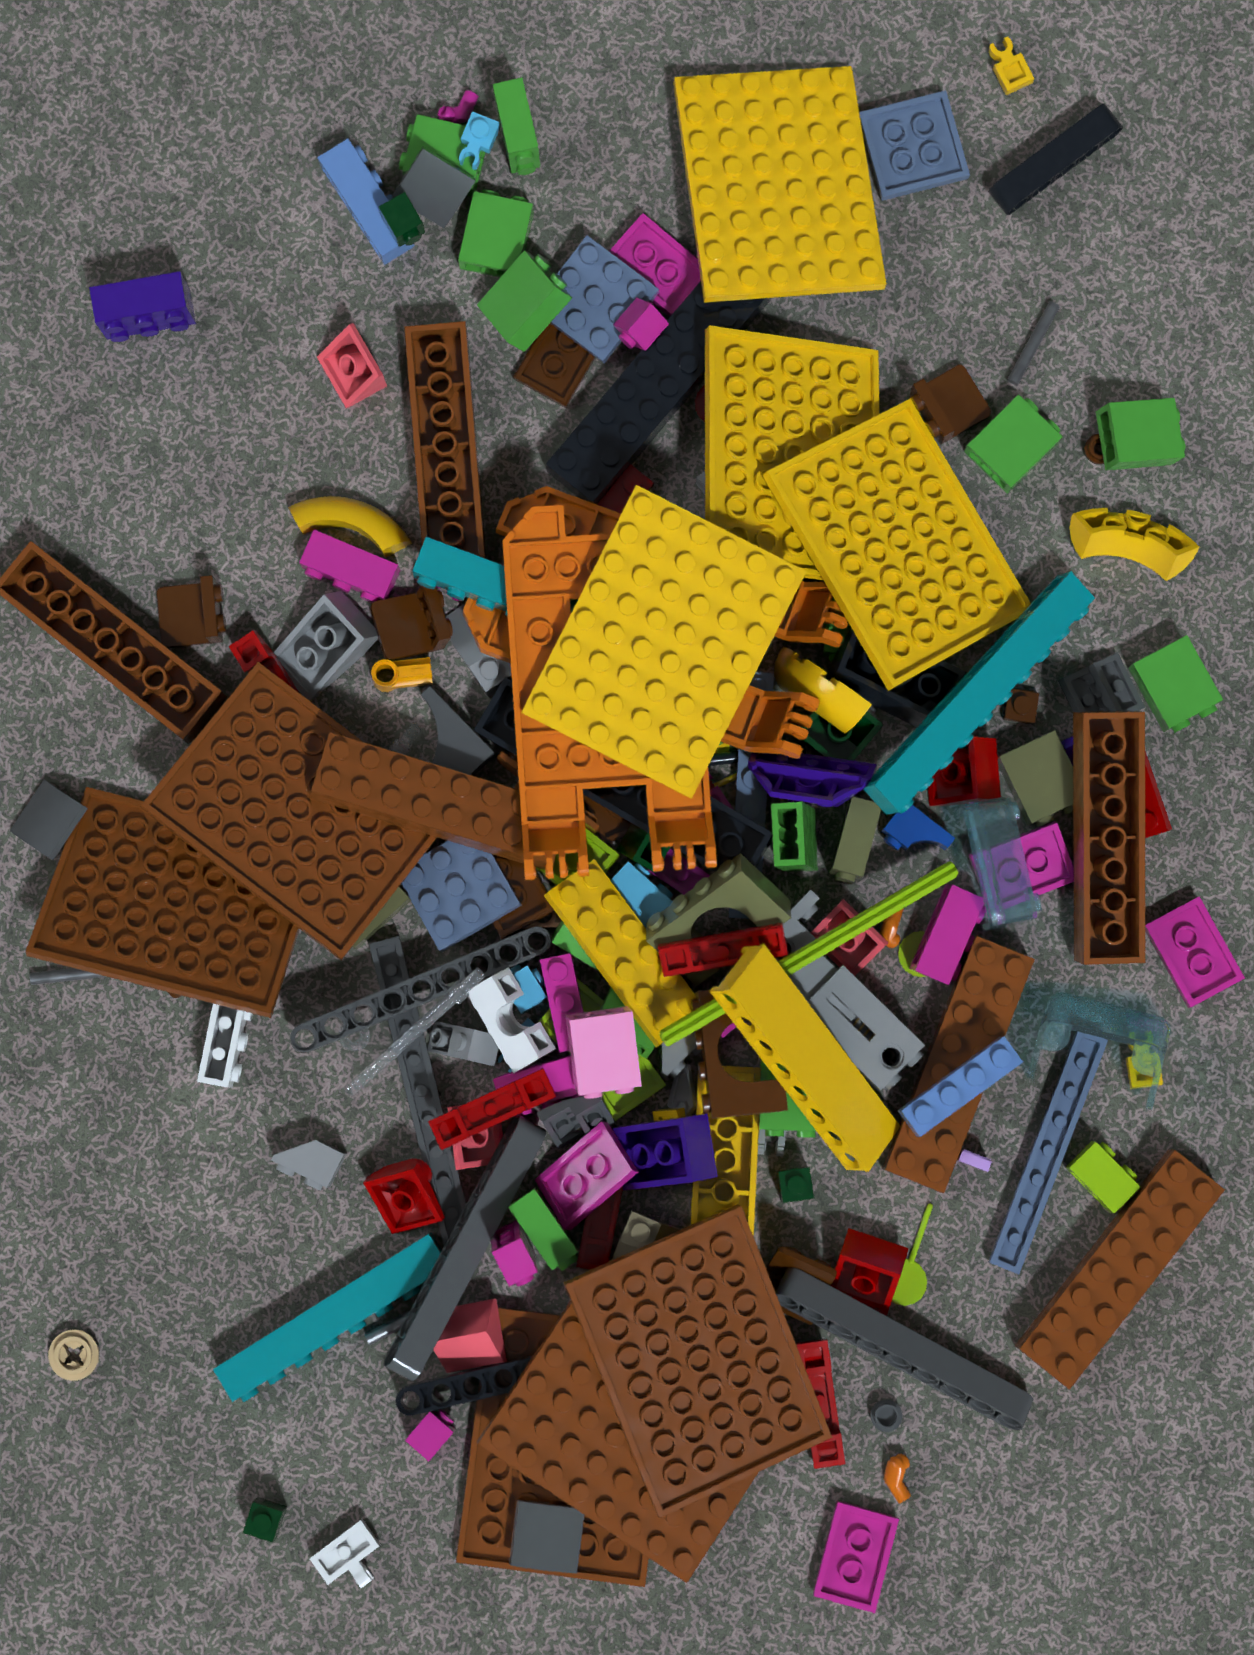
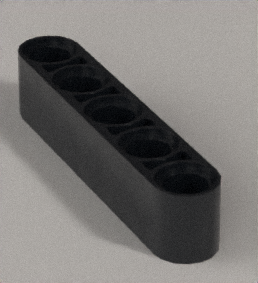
(1055, 158)
(456, 1384)

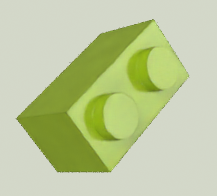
(1103, 1176)

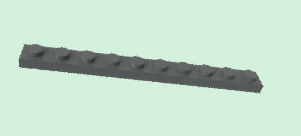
(419, 1086)

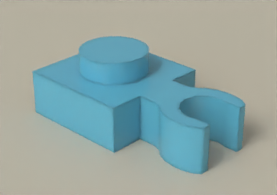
(478, 136)

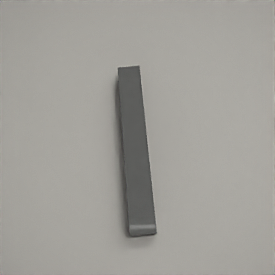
(404, 991)
(464, 1248)
(903, 1348)

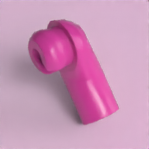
(459, 113)

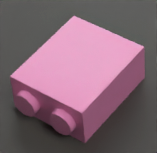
(603, 1051)

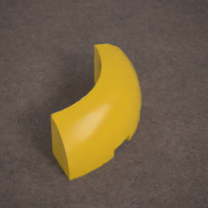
(354, 515)
(1132, 537)
(837, 701)

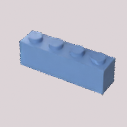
(361, 195)
(960, 1086)

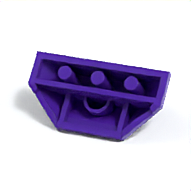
(811, 777)

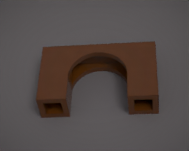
(725, 1094)

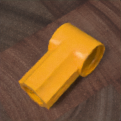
(406, 673)

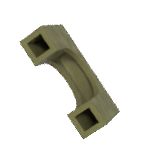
(733, 886)

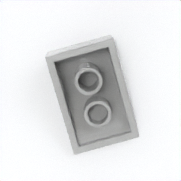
(325, 644)
(485, 668)

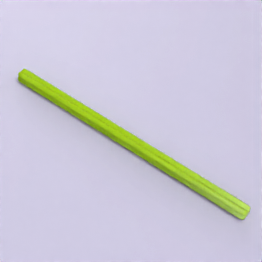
(822, 945)

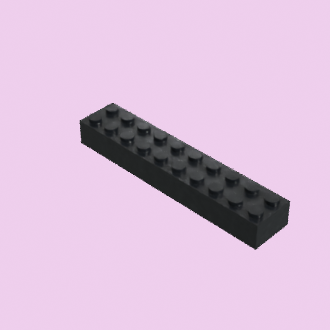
(645, 397)
(732, 830)

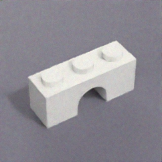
(494, 1003)

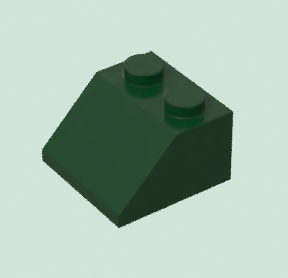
(831, 742)

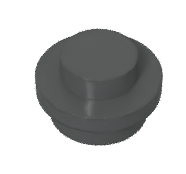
(886, 1415)

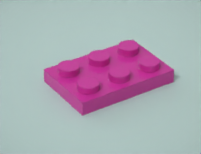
(660, 261)
(1045, 858)
(1194, 952)
(586, 1175)
(855, 1556)

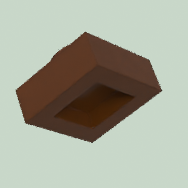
(1021, 707)

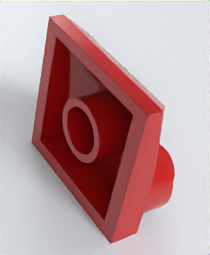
(404, 1195)

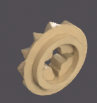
(59, 1353)

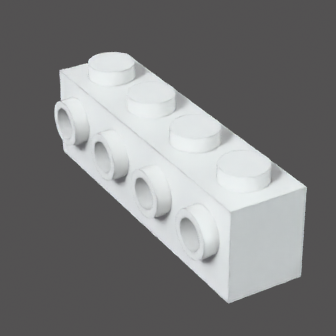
(223, 1045)

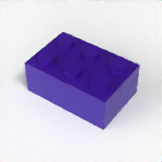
(142, 306)
(669, 1151)

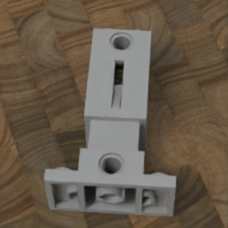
(849, 1009)

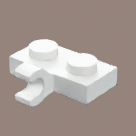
(346, 1554)

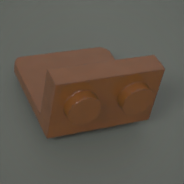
(950, 403)
(191, 613)
(412, 623)
(791, 1257)

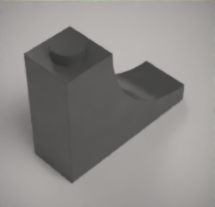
(457, 743)

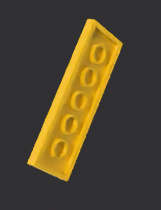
(619, 949)

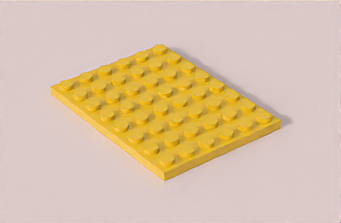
(778, 184)
(766, 405)
(898, 543)
(663, 641)

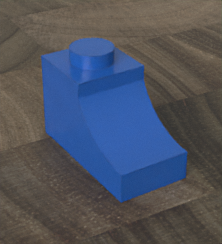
(915, 828)

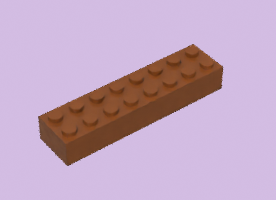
(445, 435)
(110, 642)
(421, 797)
(1109, 837)
(972, 1019)
(1119, 1268)

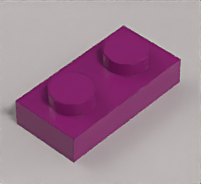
(679, 880)

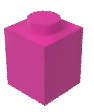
(640, 324)
(431, 1433)

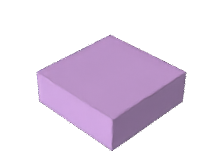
(974, 1160)

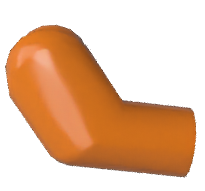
(889, 929)
(894, 1476)

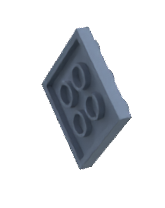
(913, 145)
(600, 294)
(458, 892)

